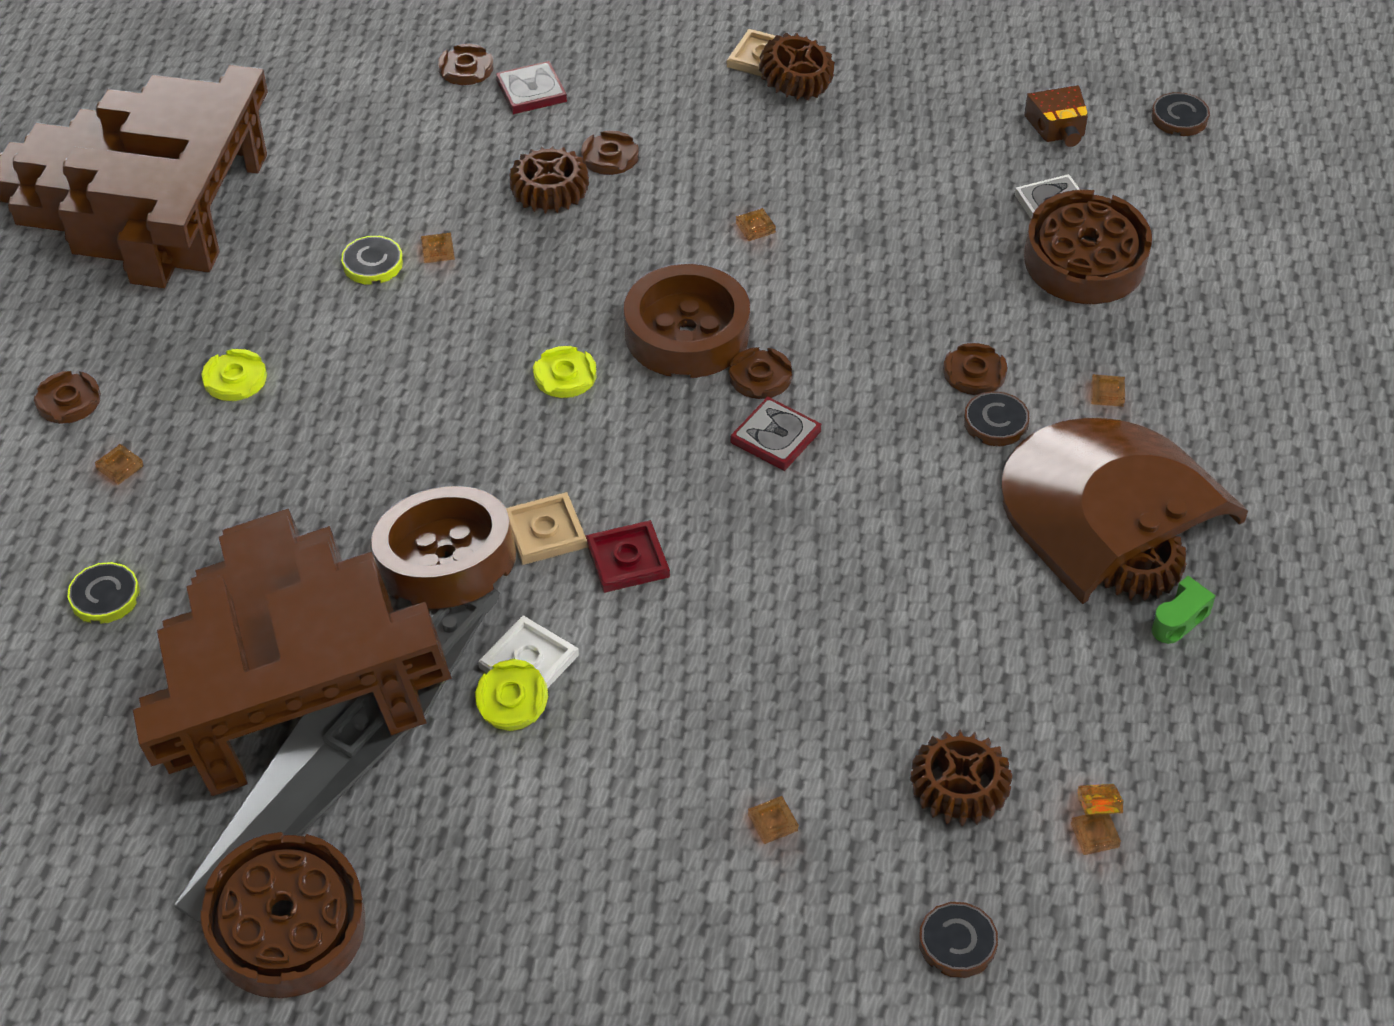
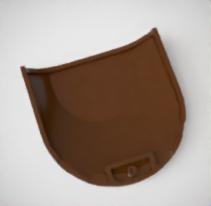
(1102, 494)

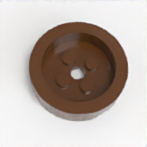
(1077, 267)
(686, 298)
(424, 526)
(283, 953)

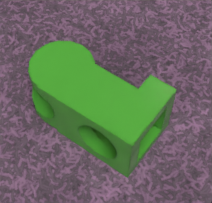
(1184, 613)

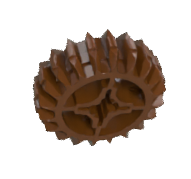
(796, 66)
(549, 179)
(1148, 574)
(959, 789)

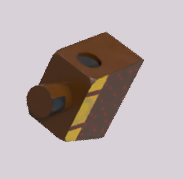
(1058, 114)

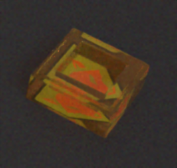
(755, 224)
(437, 247)
(1108, 390)
(119, 464)
(1100, 799)
(773, 819)
(1095, 833)

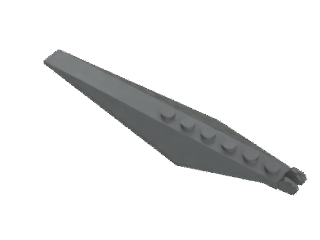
(327, 757)

